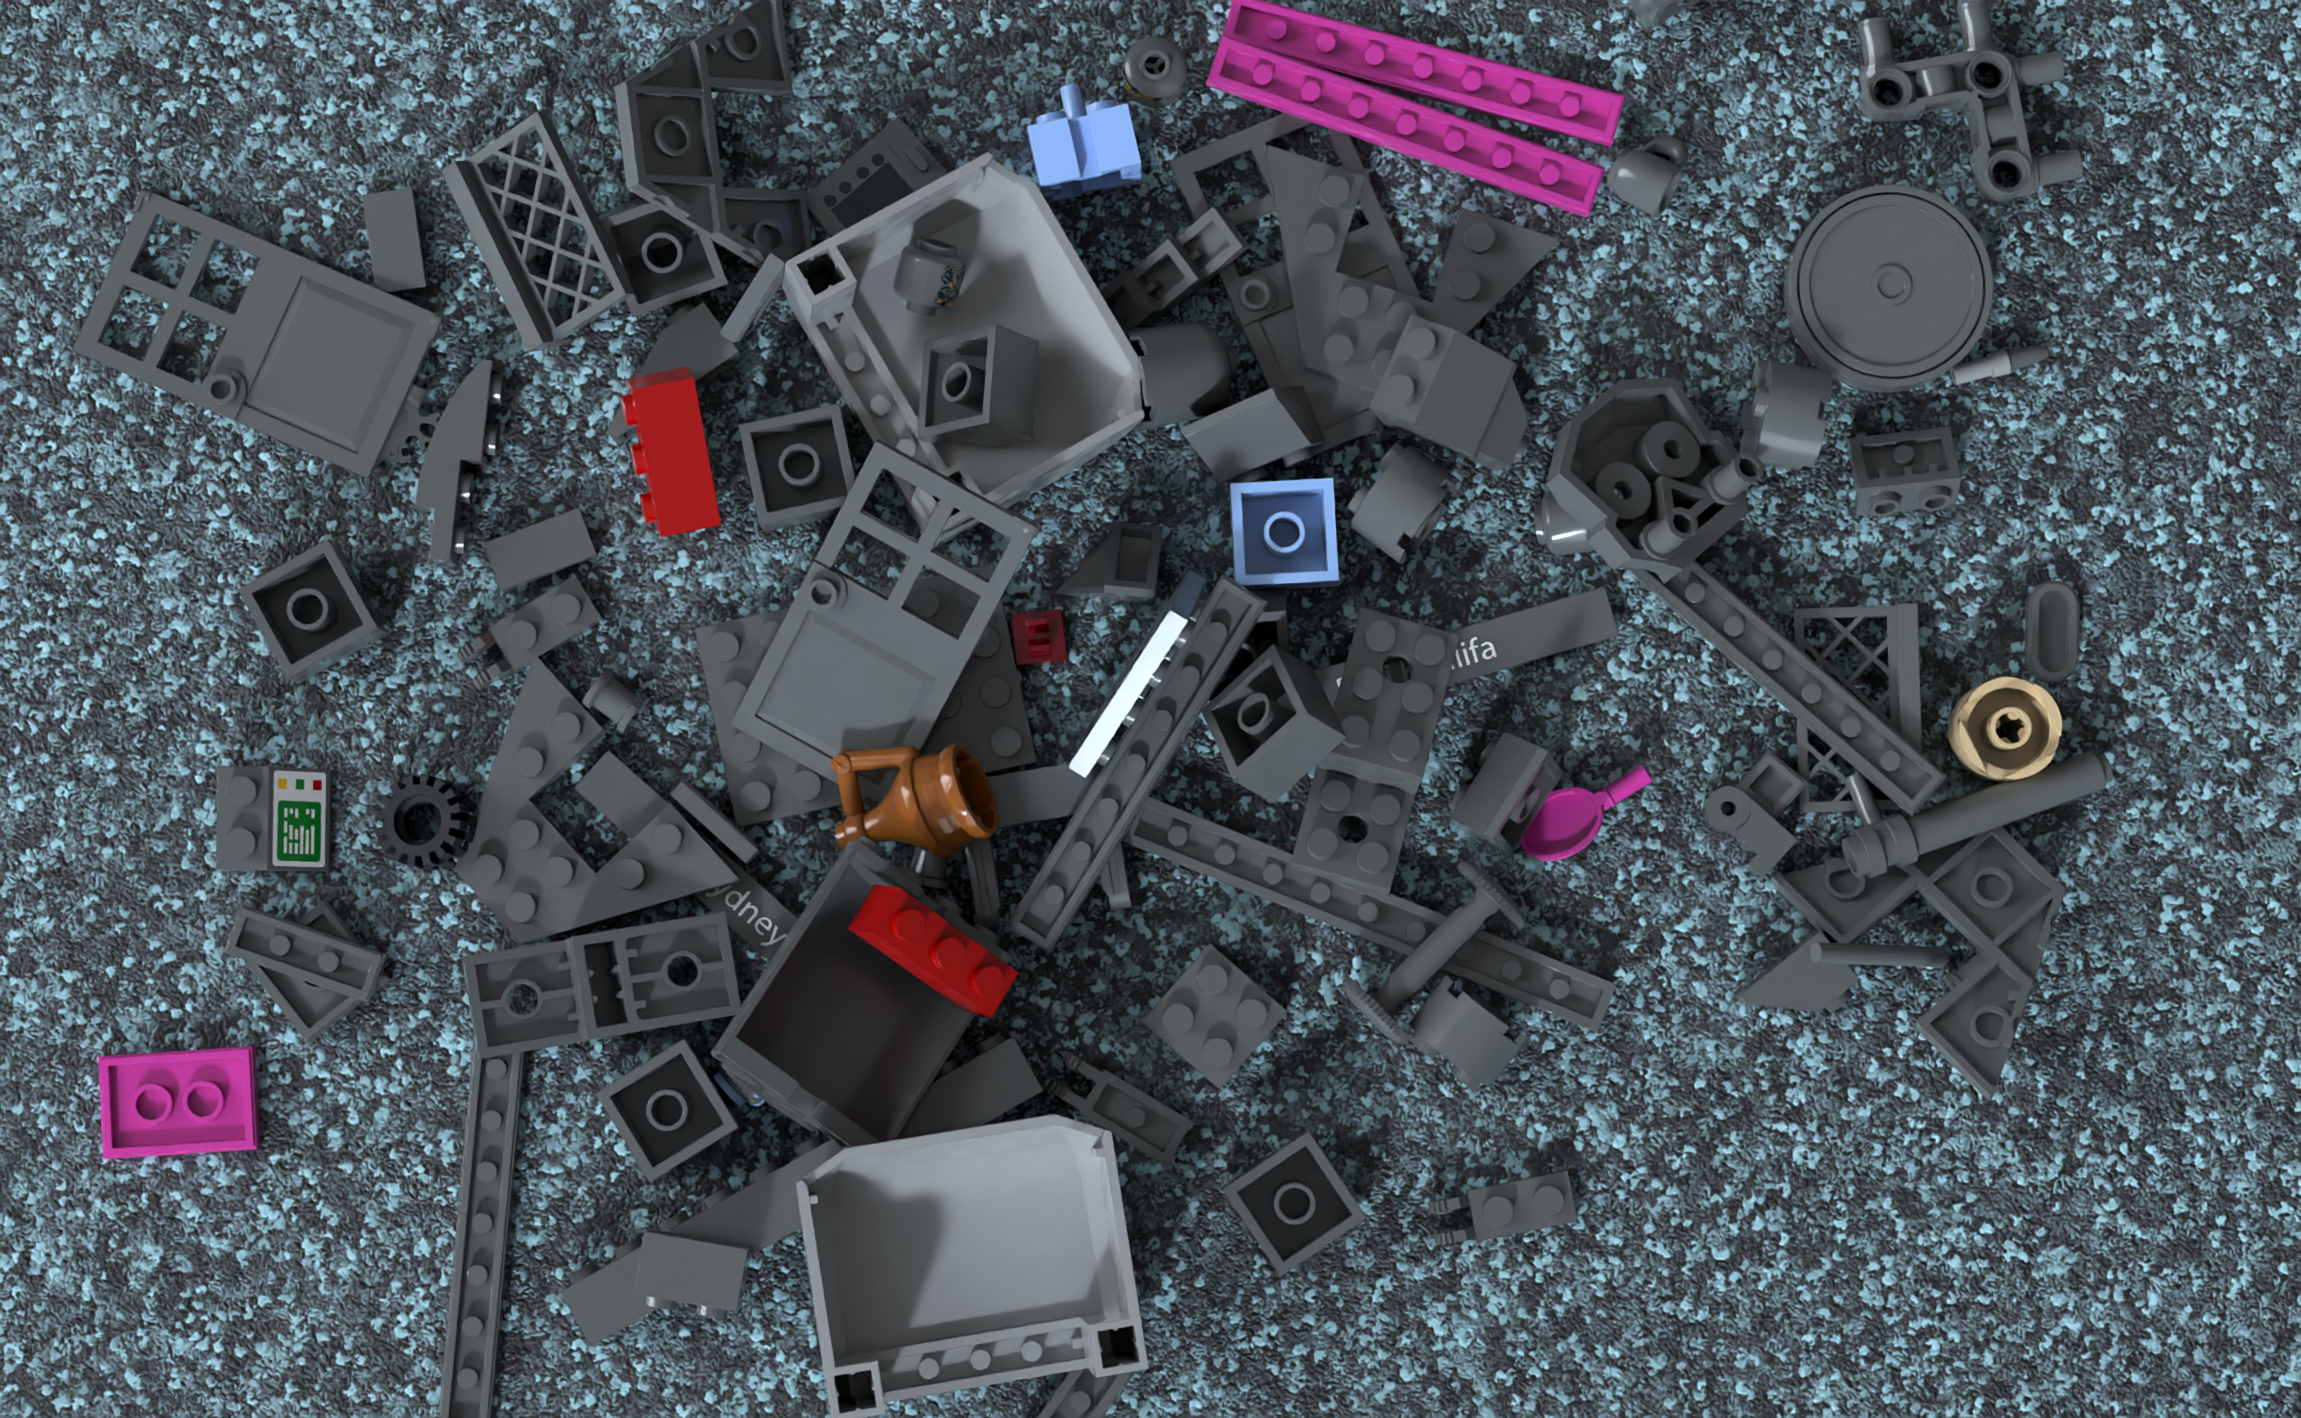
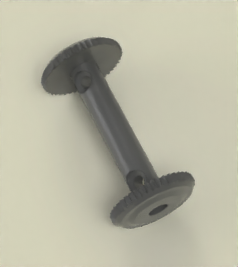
(1434, 952)

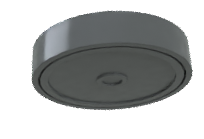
(1888, 288)

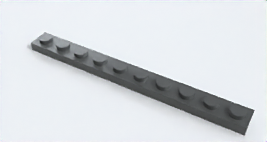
(1367, 913)

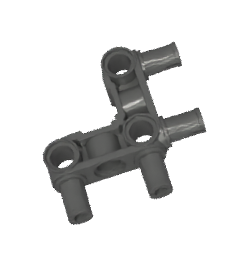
(1992, 114)

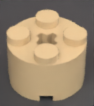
(2027, 748)

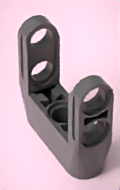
(1031, 799)

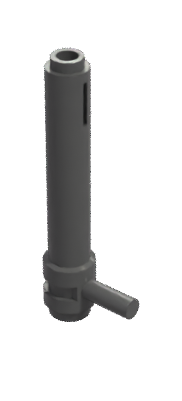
(1903, 839)

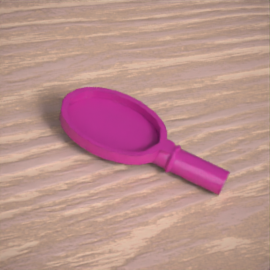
(1575, 816)

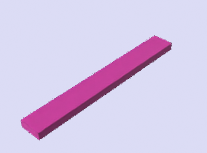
(1429, 71)
(1405, 126)

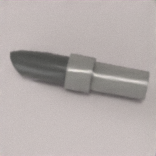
(1998, 363)

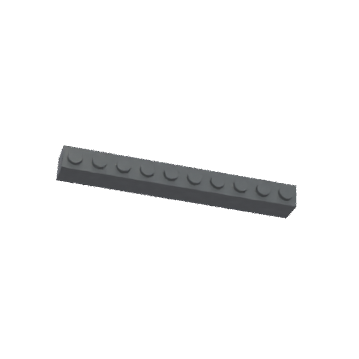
(769, 1207)

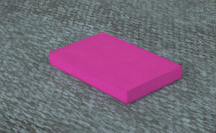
(179, 1102)

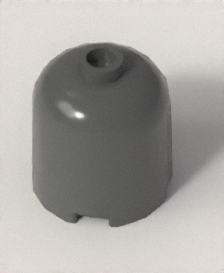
(1182, 372)

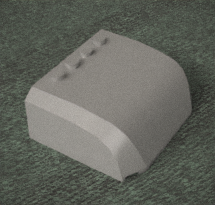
(1015, 276)
(969, 1262)

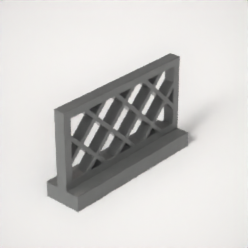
(512, 251)
(1902, 693)

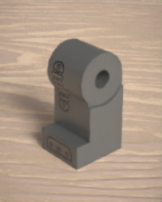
(1745, 821)

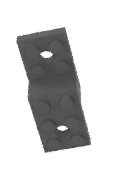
(1384, 755)
(601, 985)

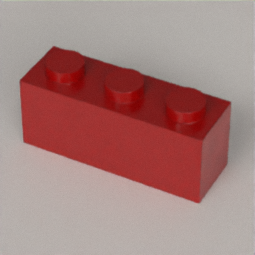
(671, 452)
(933, 950)

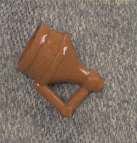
(933, 803)

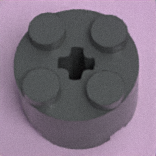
(1786, 416)
(1402, 502)
(1466, 1032)

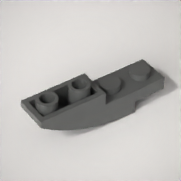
(460, 440)

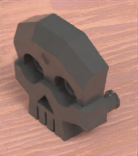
(1669, 504)

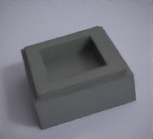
(1773, 784)

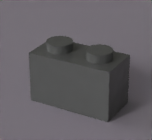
(692, 1272)

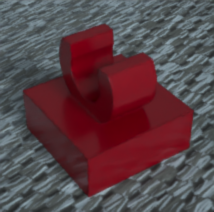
(1039, 637)

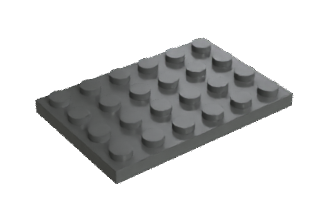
(981, 713)

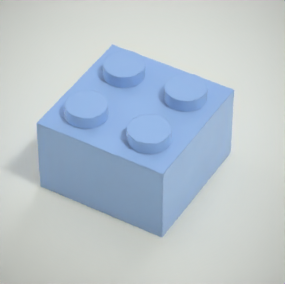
(1284, 534)

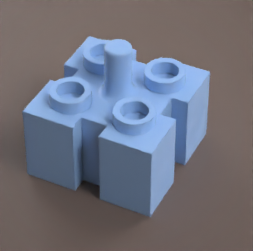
(1084, 151)

